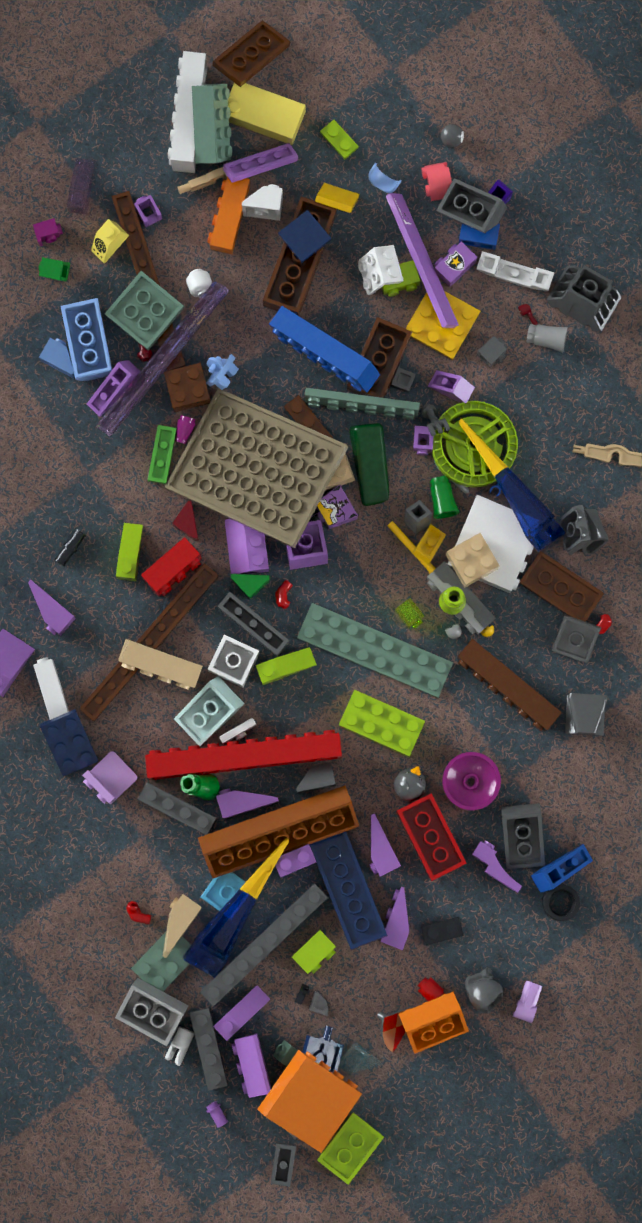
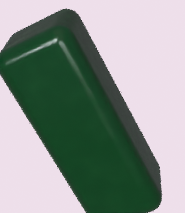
(370, 462)

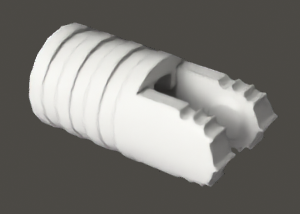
(181, 1041)

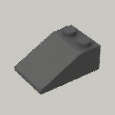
(523, 836)

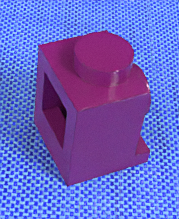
(47, 231)

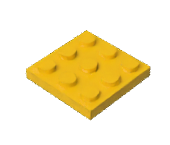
(428, 329)

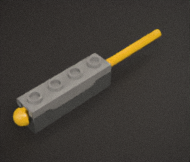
(441, 578)

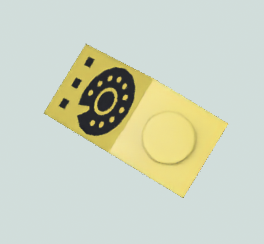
(108, 240)

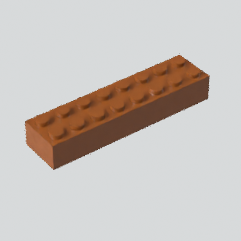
(260, 836)

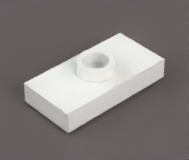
(238, 732)

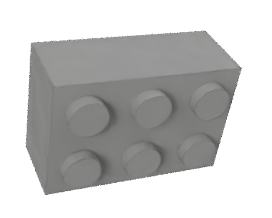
(151, 1011)

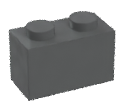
(283, 1164)

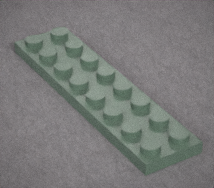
(375, 650)

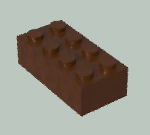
(384, 350)

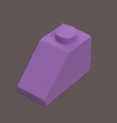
(451, 386)

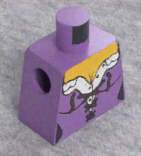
(335, 509)

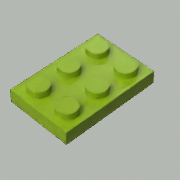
(350, 1148)

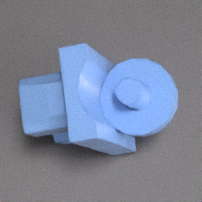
(219, 368)

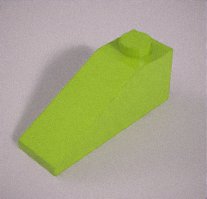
(129, 552)
(285, 665)

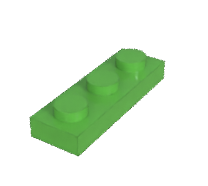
(162, 454)

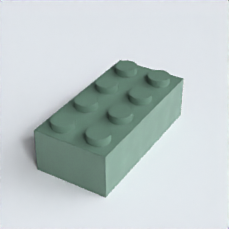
(211, 123)

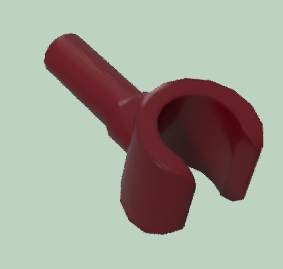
(525, 309)

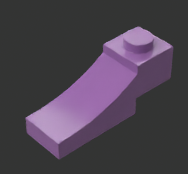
(486, 853)

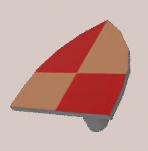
(392, 1029)

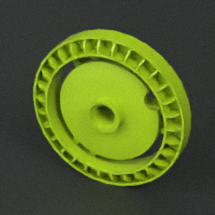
(459, 446)

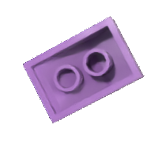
(13, 657)

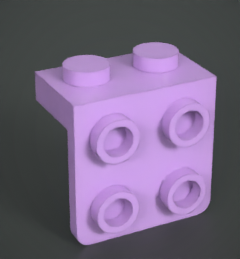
(110, 778)

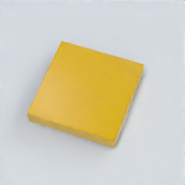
(337, 197)

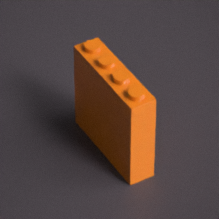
(310, 1100)

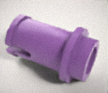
(217, 1114)

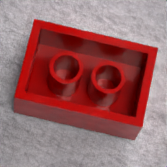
(172, 567)

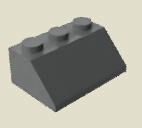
(471, 206)

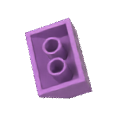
(245, 549)
(252, 1065)

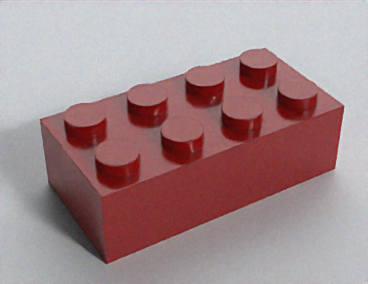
(431, 837)

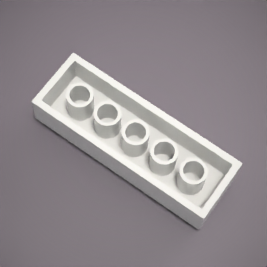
(192, 73)

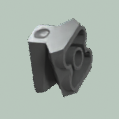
(583, 530)
(585, 714)

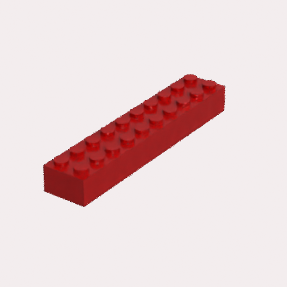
(243, 756)

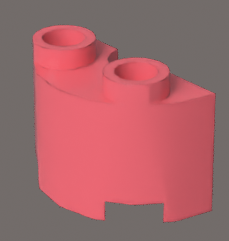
(438, 180)

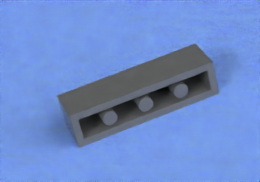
(253, 624)
(177, 809)
(208, 1049)

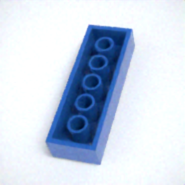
(324, 350)

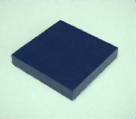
(304, 236)

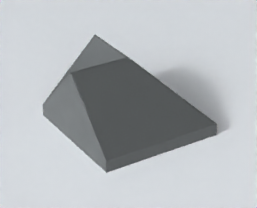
(317, 778)

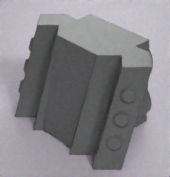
(585, 296)

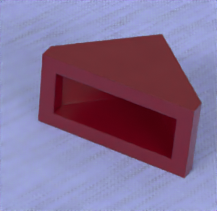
(186, 522)

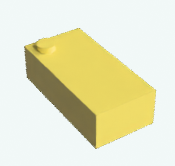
(265, 112)

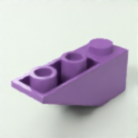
(397, 925)

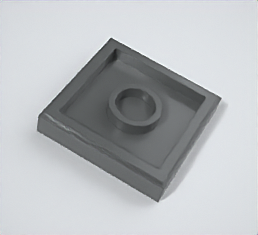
(576, 639)

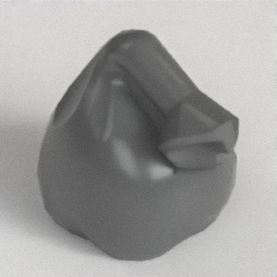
(483, 991)

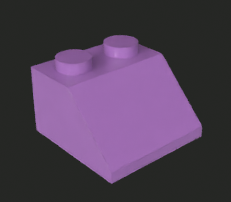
(310, 548)

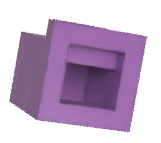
(422, 432)

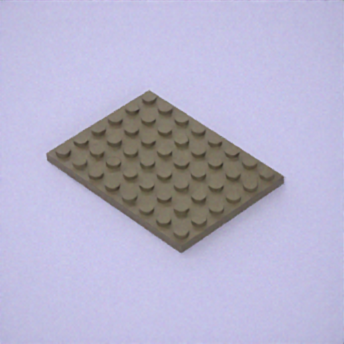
(256, 467)

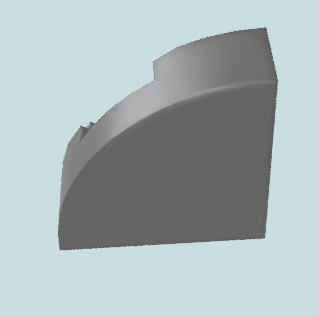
(319, 1004)

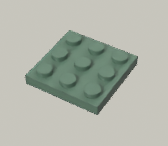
(144, 310)

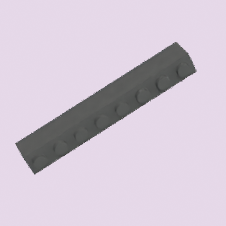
(263, 944)

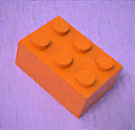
(433, 1022)

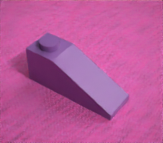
(113, 387)
(53, 613)
(238, 802)
(382, 854)
(241, 1012)

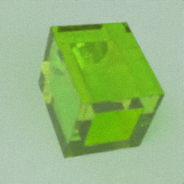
(409, 614)

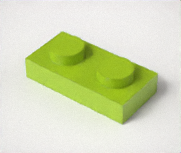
(339, 139)

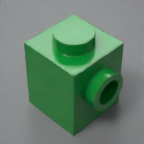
(54, 269)

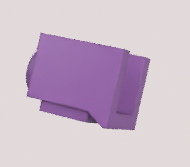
(144, 202)

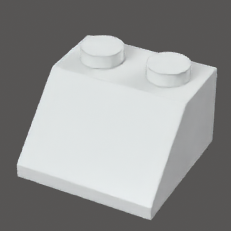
(264, 203)

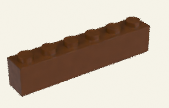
(509, 685)

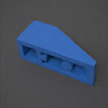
(561, 869)

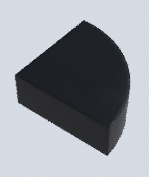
(302, 993)

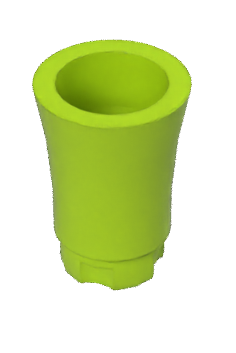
(452, 607)

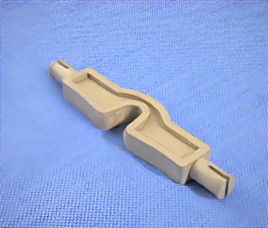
(203, 181)
(604, 454)

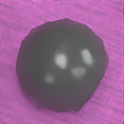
(452, 135)

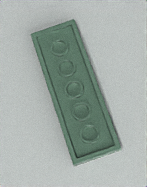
(355, 402)

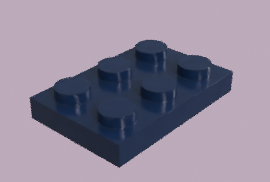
(69, 742)

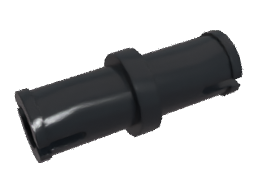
(70, 547)

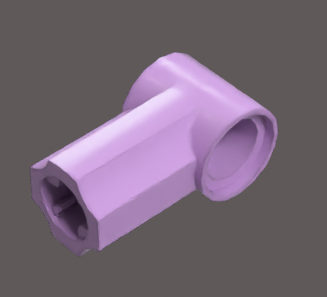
(526, 1005)

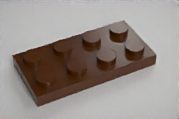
(251, 53)
(561, 587)

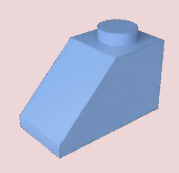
(57, 356)

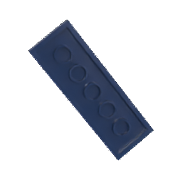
(348, 890)

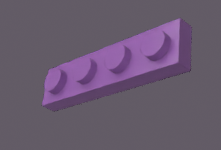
(260, 162)

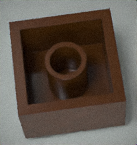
(187, 387)

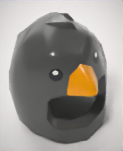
(410, 784)

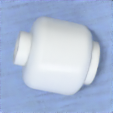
(198, 282)

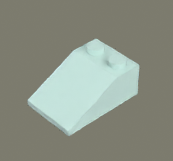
(209, 710)

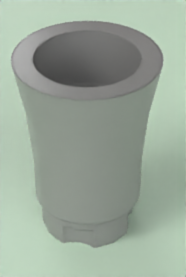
(547, 336)

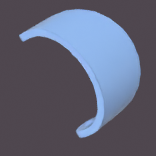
(382, 181)

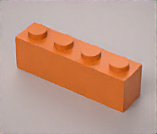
(229, 216)

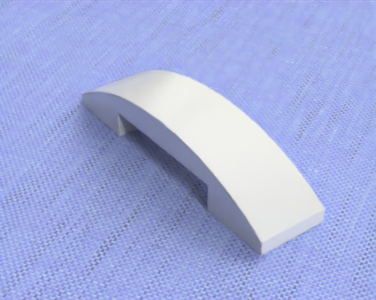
(515, 273)

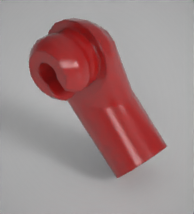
(281, 596)
(605, 622)
(136, 914)

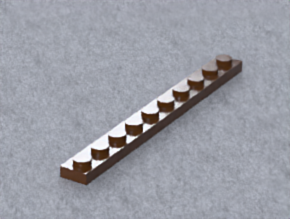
(140, 255)
(151, 638)

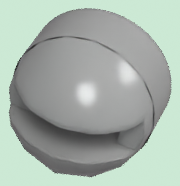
(454, 632)

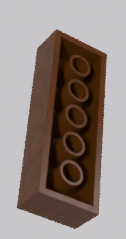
(291, 277)

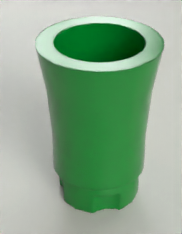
(443, 499)
(202, 786)

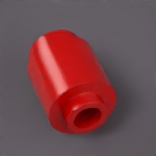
(430, 989)

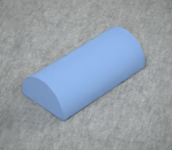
(86, 340)

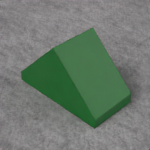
(250, 584)

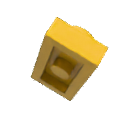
(429, 544)

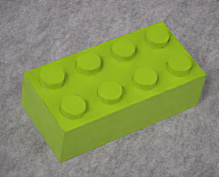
(381, 723)

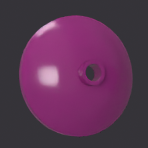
(485, 776)

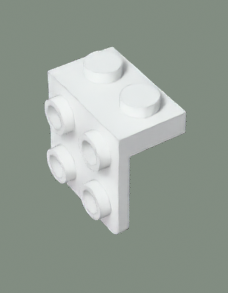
(380, 268)

